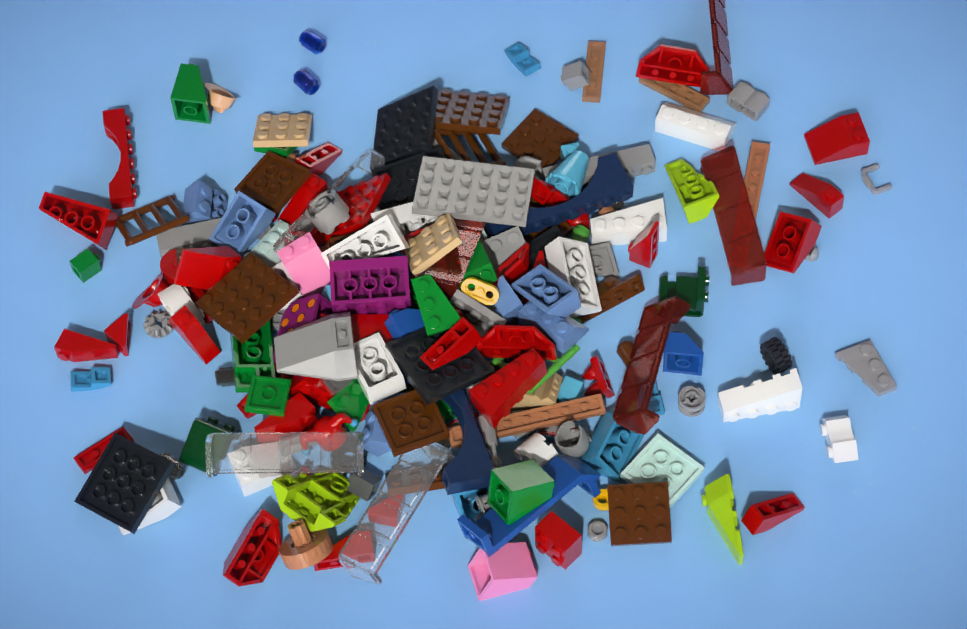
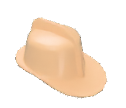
(219, 97)

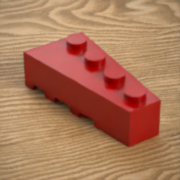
(84, 218)
(507, 386)
(315, 391)

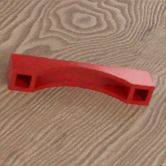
(121, 186)

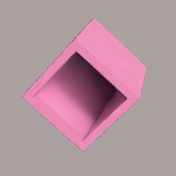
(306, 265)
(503, 572)

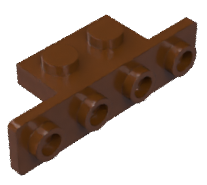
(613, 292)

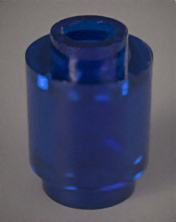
(312, 42)
(306, 82)

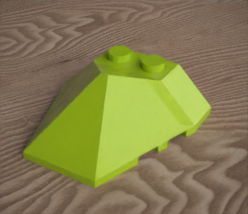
(316, 498)

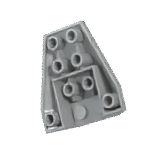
(319, 349)

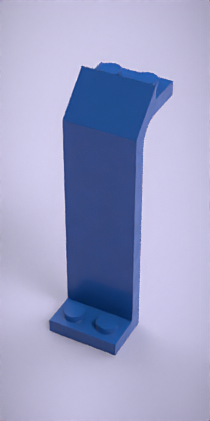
(492, 532)

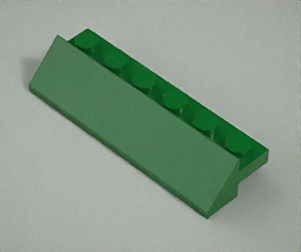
(252, 358)

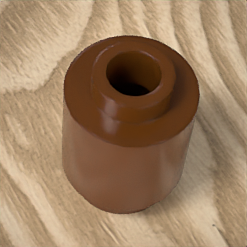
(624, 351)

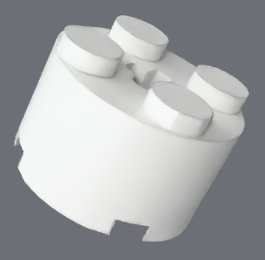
(535, 449)

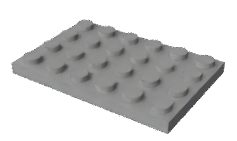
(473, 191)

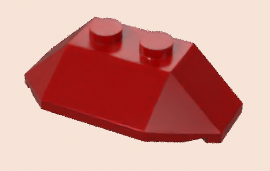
(672, 65)
(514, 267)
(513, 341)
(254, 551)

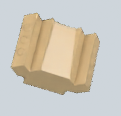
(543, 396)

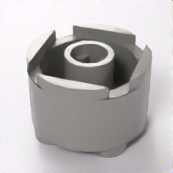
(327, 212)

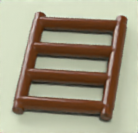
(438, 133)
(153, 208)

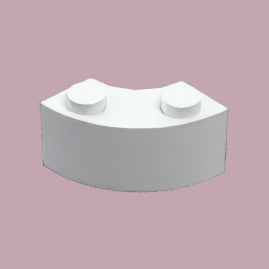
(175, 298)
(839, 439)

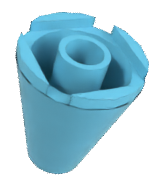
(570, 174)

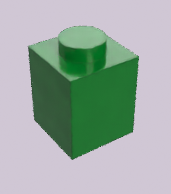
(85, 265)

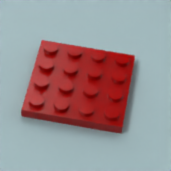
(362, 201)

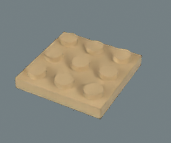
(282, 130)
(432, 244)

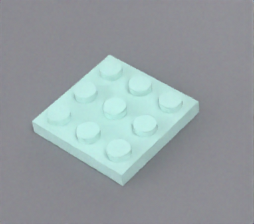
(663, 463)

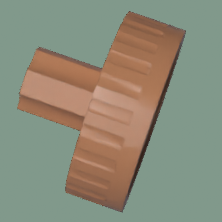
(304, 547)

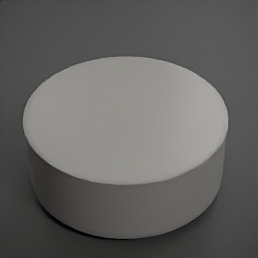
(597, 531)

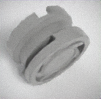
(691, 400)

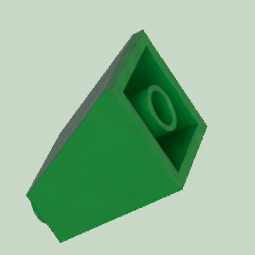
(189, 96)
(479, 267)
(518, 489)

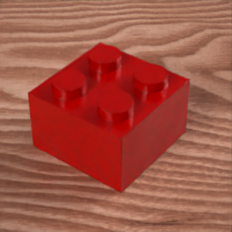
(558, 540)

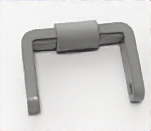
(869, 184)

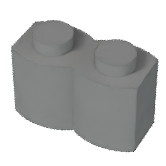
(748, 101)

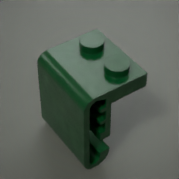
(688, 289)
(194, 448)

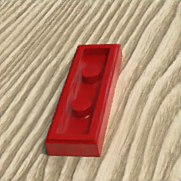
(89, 457)

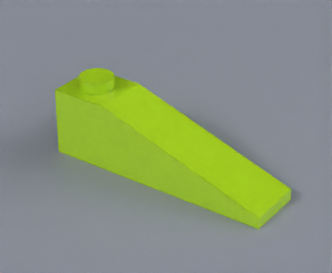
(692, 189)
(719, 503)

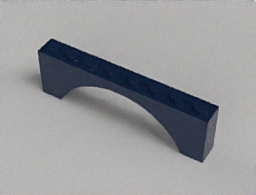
(606, 188)
(473, 463)

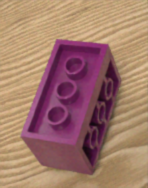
(370, 285)

